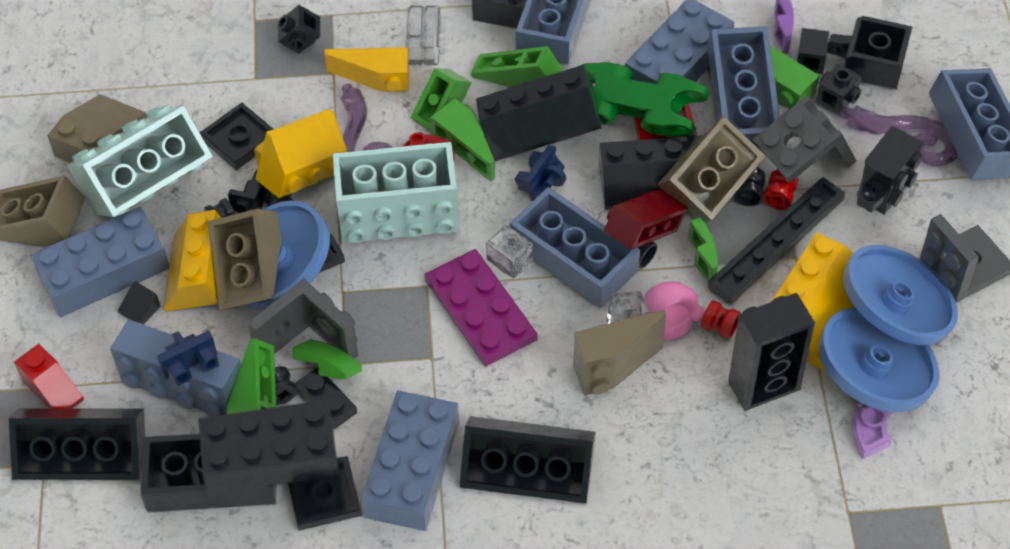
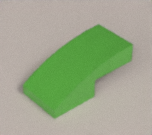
(706, 253)
(331, 360)

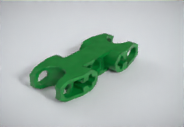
(653, 103)

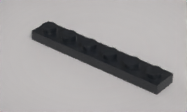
(776, 240)

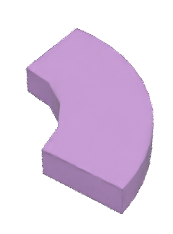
(870, 430)

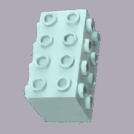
(139, 160)
(396, 192)

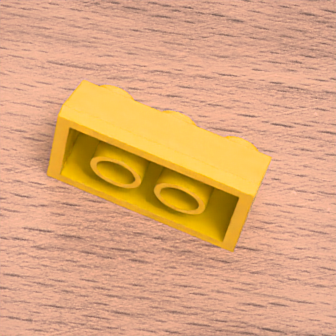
(300, 153)
(191, 265)

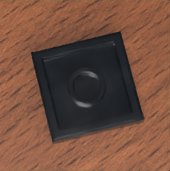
(236, 135)
(326, 498)

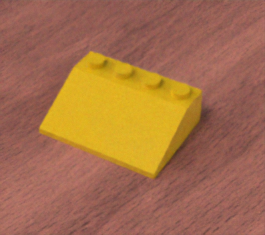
(820, 285)

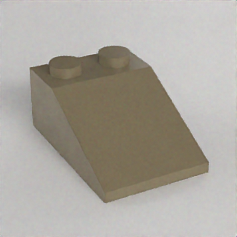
(89, 124)
(712, 170)
(39, 211)
(245, 257)
(615, 350)

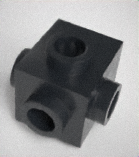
(299, 29)
(838, 88)

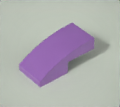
(783, 24)

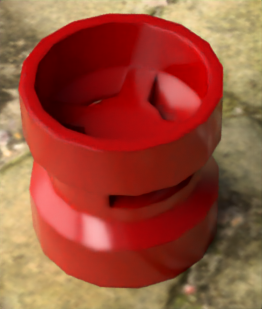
(779, 192)
(720, 319)

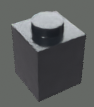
(813, 49)

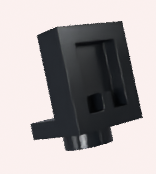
(250, 198)

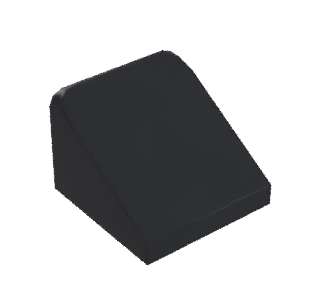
(139, 303)

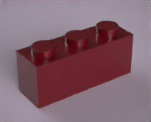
(645, 219)

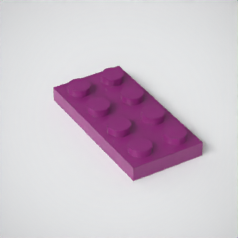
(480, 307)

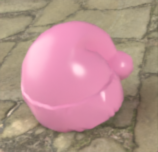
(679, 305)

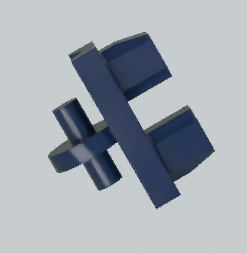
(544, 173)
(187, 353)

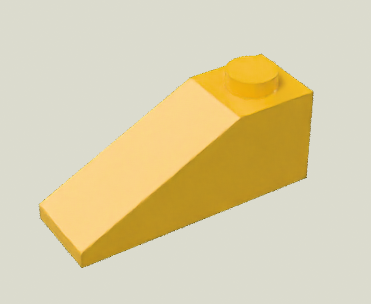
(374, 67)

